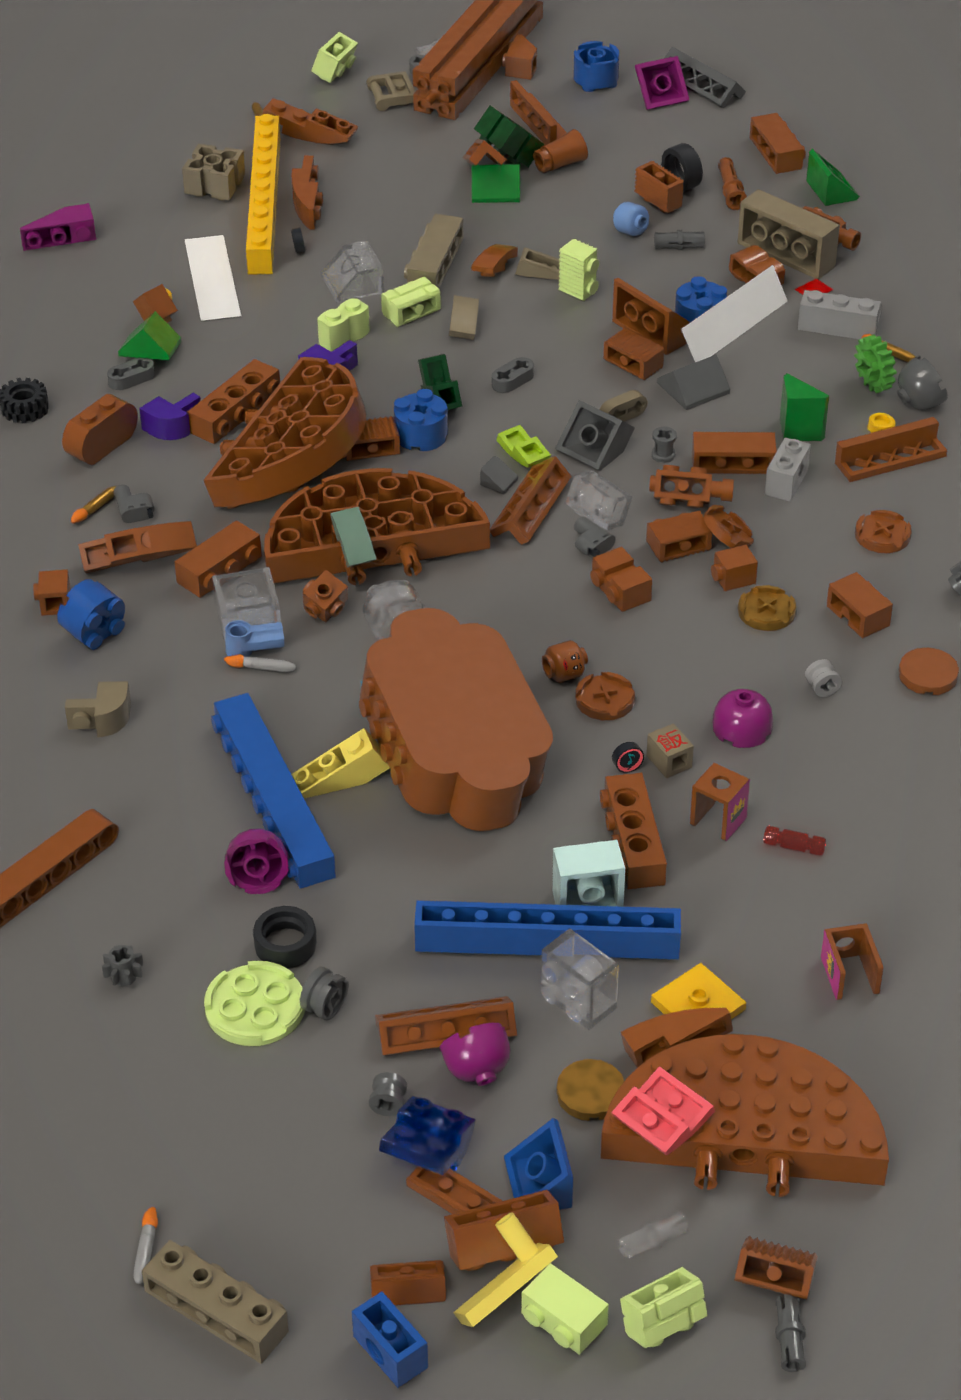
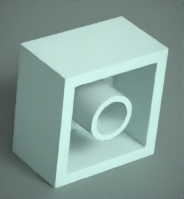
(589, 874)

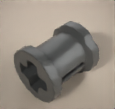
(664, 440)

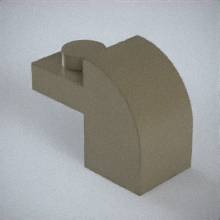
(105, 713)

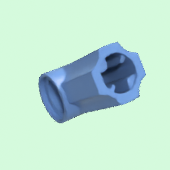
(245, 638)

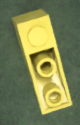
(342, 767)

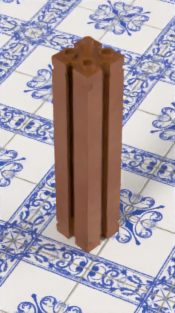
(470, 54)

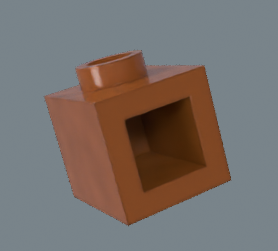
(155, 300)
(734, 567)
(52, 590)

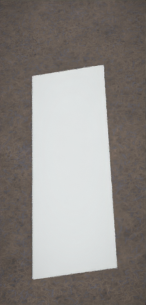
(212, 278)
(734, 315)

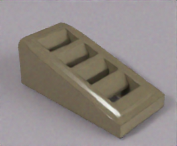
(538, 265)

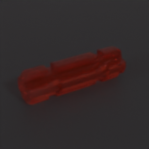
(794, 840)

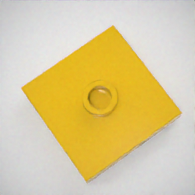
(697, 990)

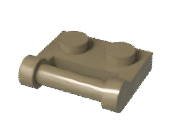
(398, 86)

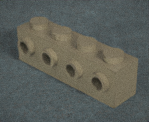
(435, 249)
(216, 1300)

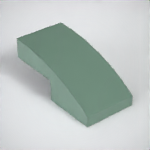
(353, 536)

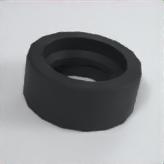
(683, 155)
(281, 918)

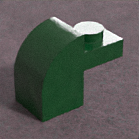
(437, 378)

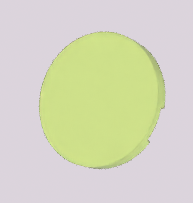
(254, 1003)

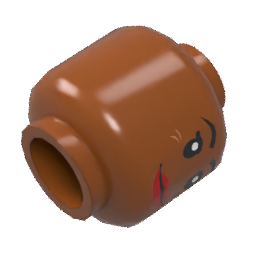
(564, 661)

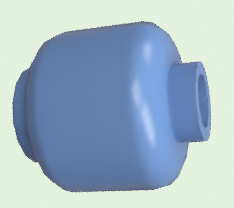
(631, 218)

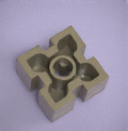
(213, 172)

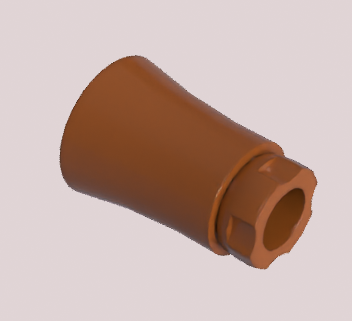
(561, 152)

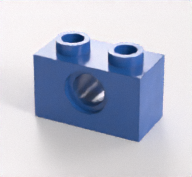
(390, 1339)

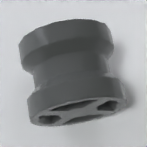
(387, 1093)

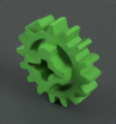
(875, 363)

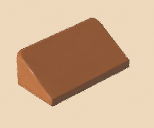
(410, 1282)

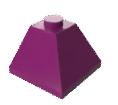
(662, 82)

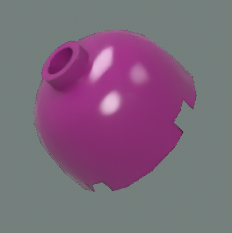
(743, 718)
(256, 861)
(478, 1054)

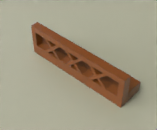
(534, 114)
(481, 148)
(886, 445)
(532, 500)
(432, 1025)

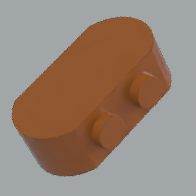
(100, 429)

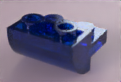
(429, 1135)

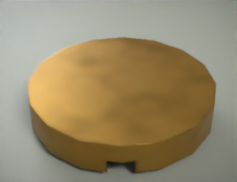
(766, 608)
(588, 1088)

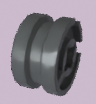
(324, 993)

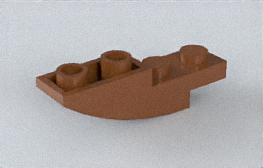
(314, 127)
(306, 192)
(137, 544)

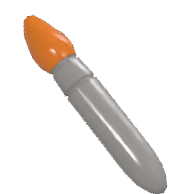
(259, 663)
(146, 1241)

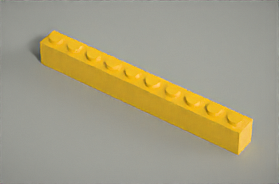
(263, 195)

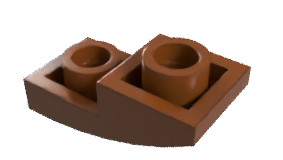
(493, 259)

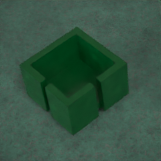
(507, 137)

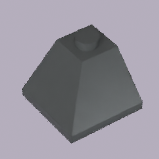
(594, 436)

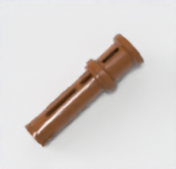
(732, 188)

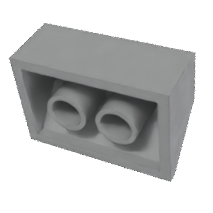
(838, 314)

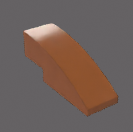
(670, 1029)

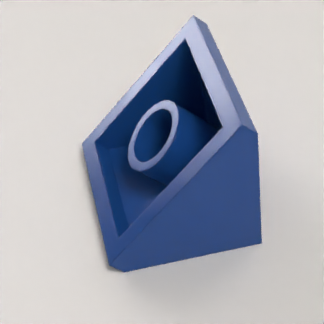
(542, 1165)

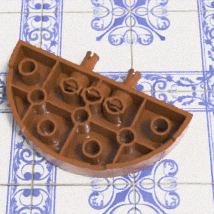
(292, 437)
(404, 514)
(773, 1115)

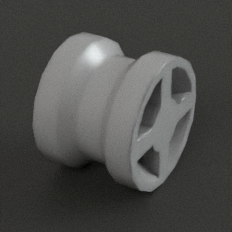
(823, 678)

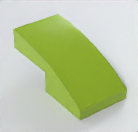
(521, 447)

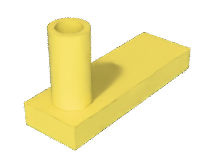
(530, 1261)

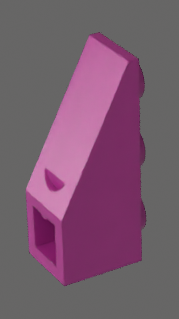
(61, 227)

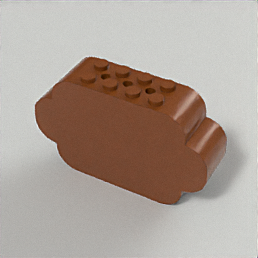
(454, 719)

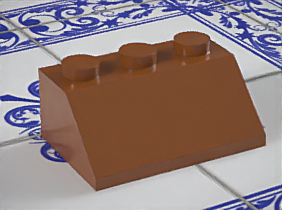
(647, 317)

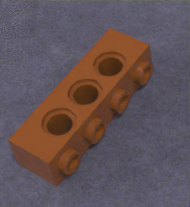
(227, 404)
(635, 829)

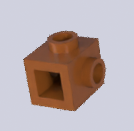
(325, 596)

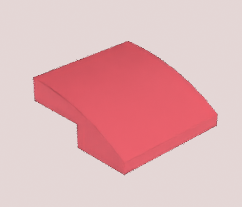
(663, 1111)

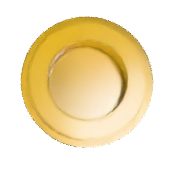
(880, 421)

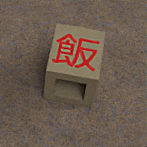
(669, 750)

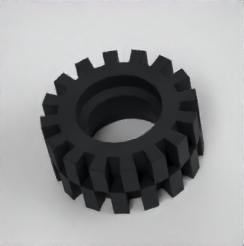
(23, 400)

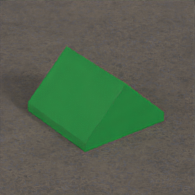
(828, 181)
(495, 183)
(151, 340)
(802, 410)

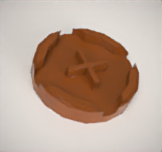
(728, 527)
(883, 531)
(928, 671)
(605, 696)

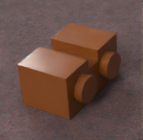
(620, 579)
(860, 604)

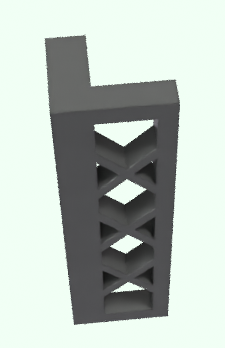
(702, 71)

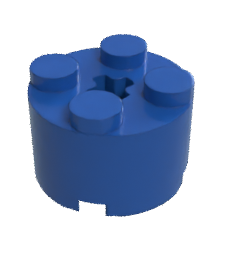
(596, 66)
(698, 297)
(421, 420)
(92, 613)

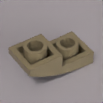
(464, 317)

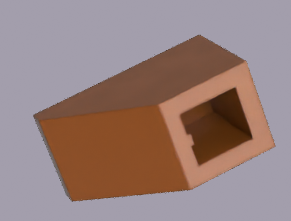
(520, 59)

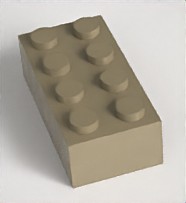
(789, 233)

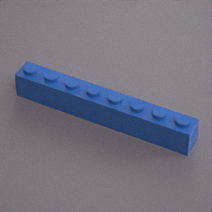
(273, 789)
(531, 927)

